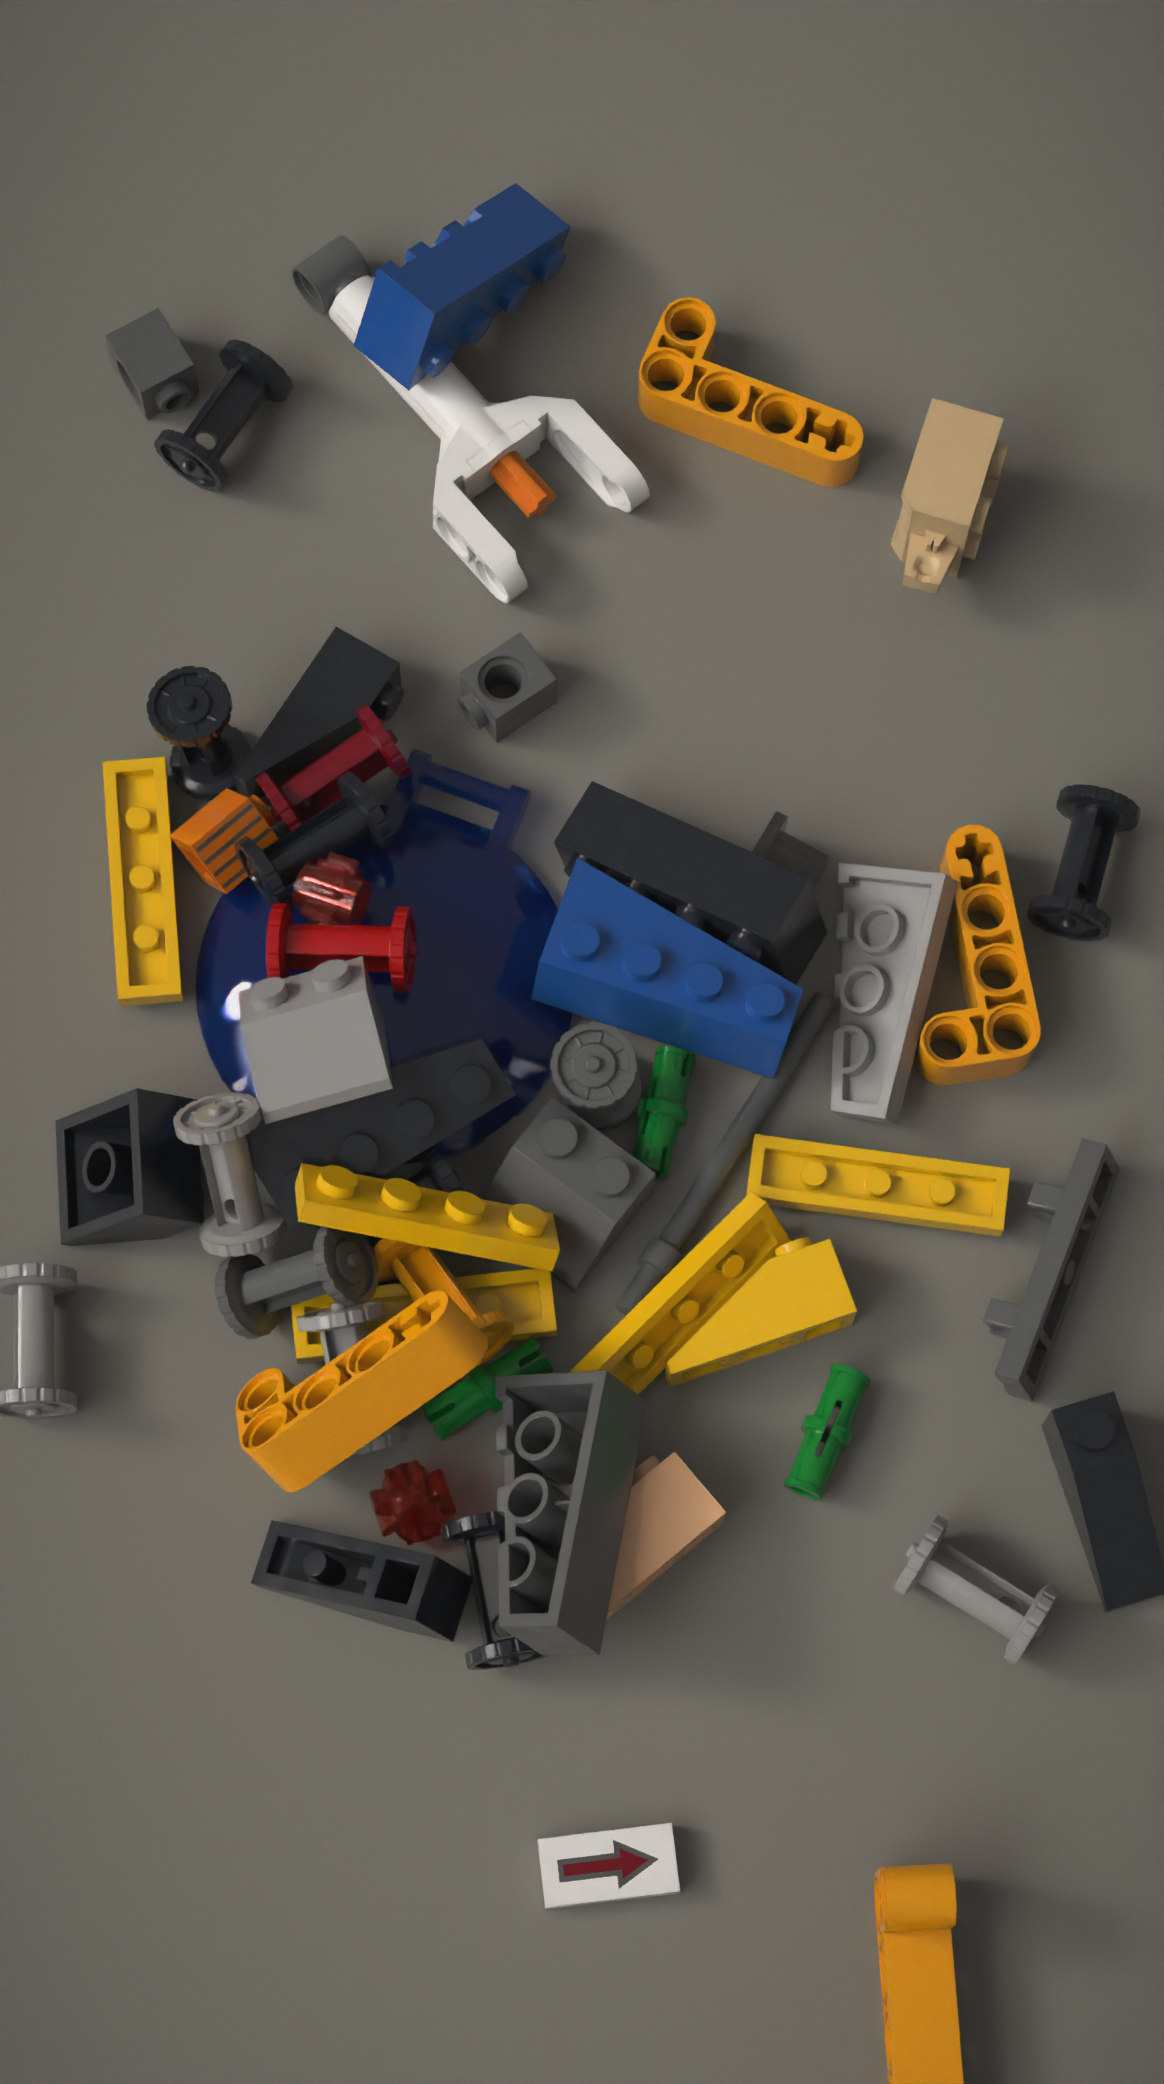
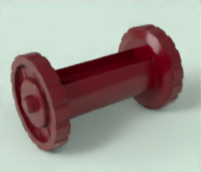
(316, 784)

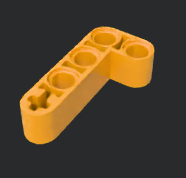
(753, 402)
(977, 952)
(359, 1394)
(917, 1972)

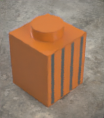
(211, 833)

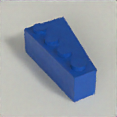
(459, 285)
(661, 977)

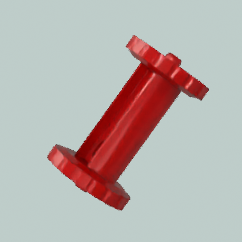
(308, 945)

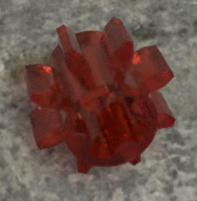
(332, 891)
(412, 1502)

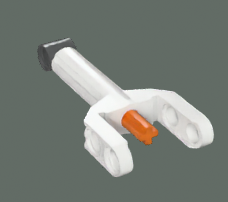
(478, 438)

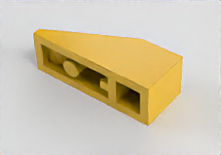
(780, 1306)

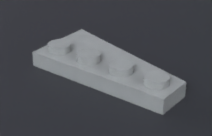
(889, 959)

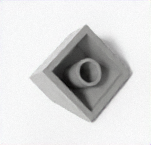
(315, 1039)

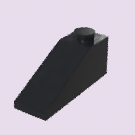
(323, 709)
(1106, 1499)
(364, 1579)

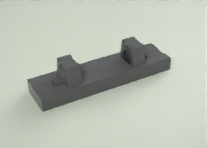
(1074, 1219)

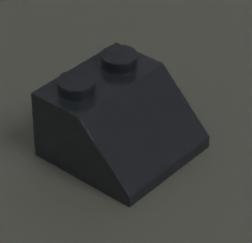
(127, 1171)

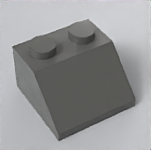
(579, 1178)

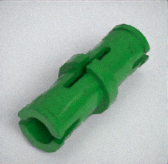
(663, 1109)
(478, 1392)
(843, 1392)

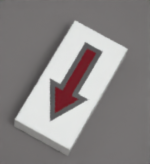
(608, 1866)

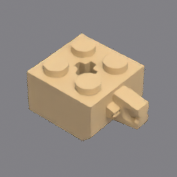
(947, 493)

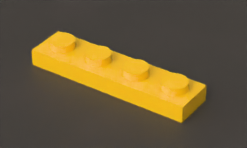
(142, 882)
(879, 1185)
(426, 1216)
(521, 1294)
(688, 1295)

